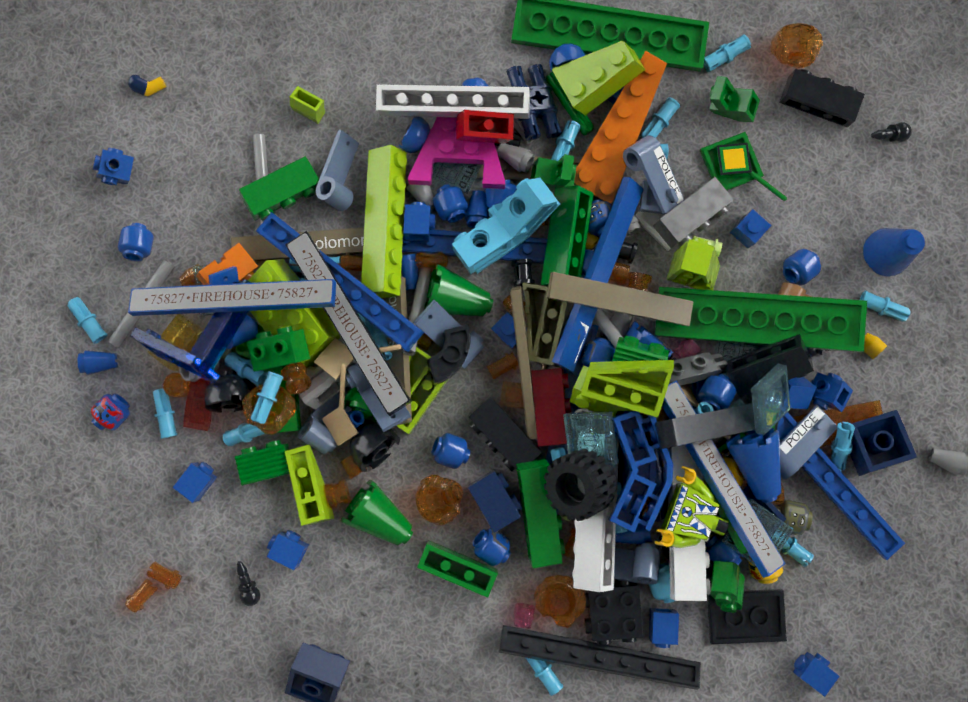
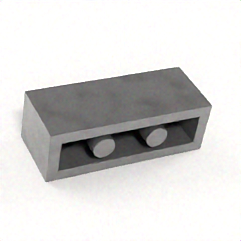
(693, 213)

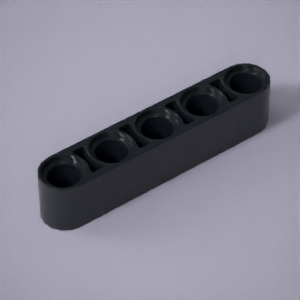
(705, 426)

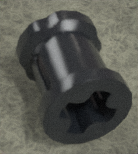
(628, 251)
(522, 272)

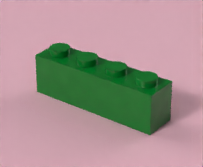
(568, 232)
(539, 518)

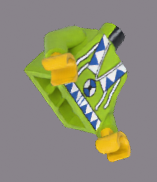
(690, 514)

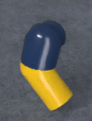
(145, 87)

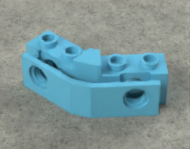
(507, 227)

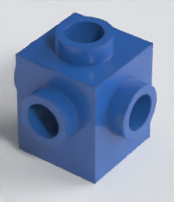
(116, 158)
(830, 392)

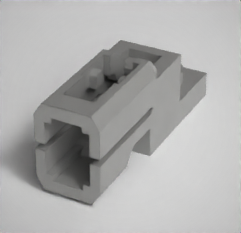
(322, 386)

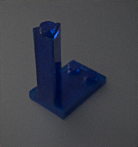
(206, 350)

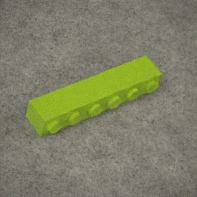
(384, 220)

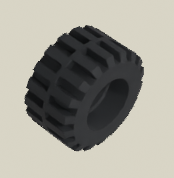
(594, 476)

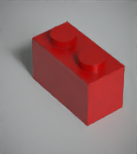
(484, 126)

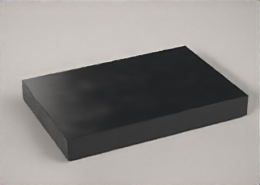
(758, 620)

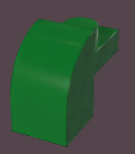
(733, 102)
(555, 173)

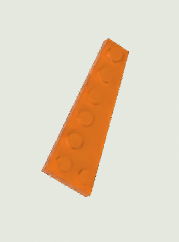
(603, 161)

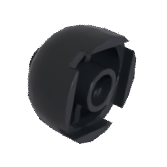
(227, 392)
(371, 445)

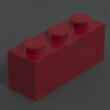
(550, 405)

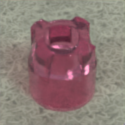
(687, 348)
(523, 616)

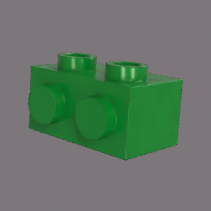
(279, 349)

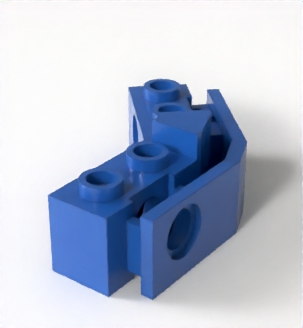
(642, 472)

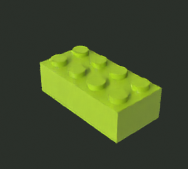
(316, 324)

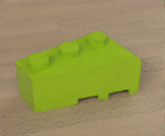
(598, 75)
(695, 265)
(629, 384)
(421, 387)

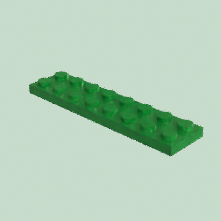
(594, 27)
(769, 319)

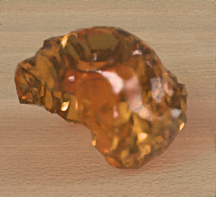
(796, 45)
(279, 413)
(438, 499)
(559, 600)

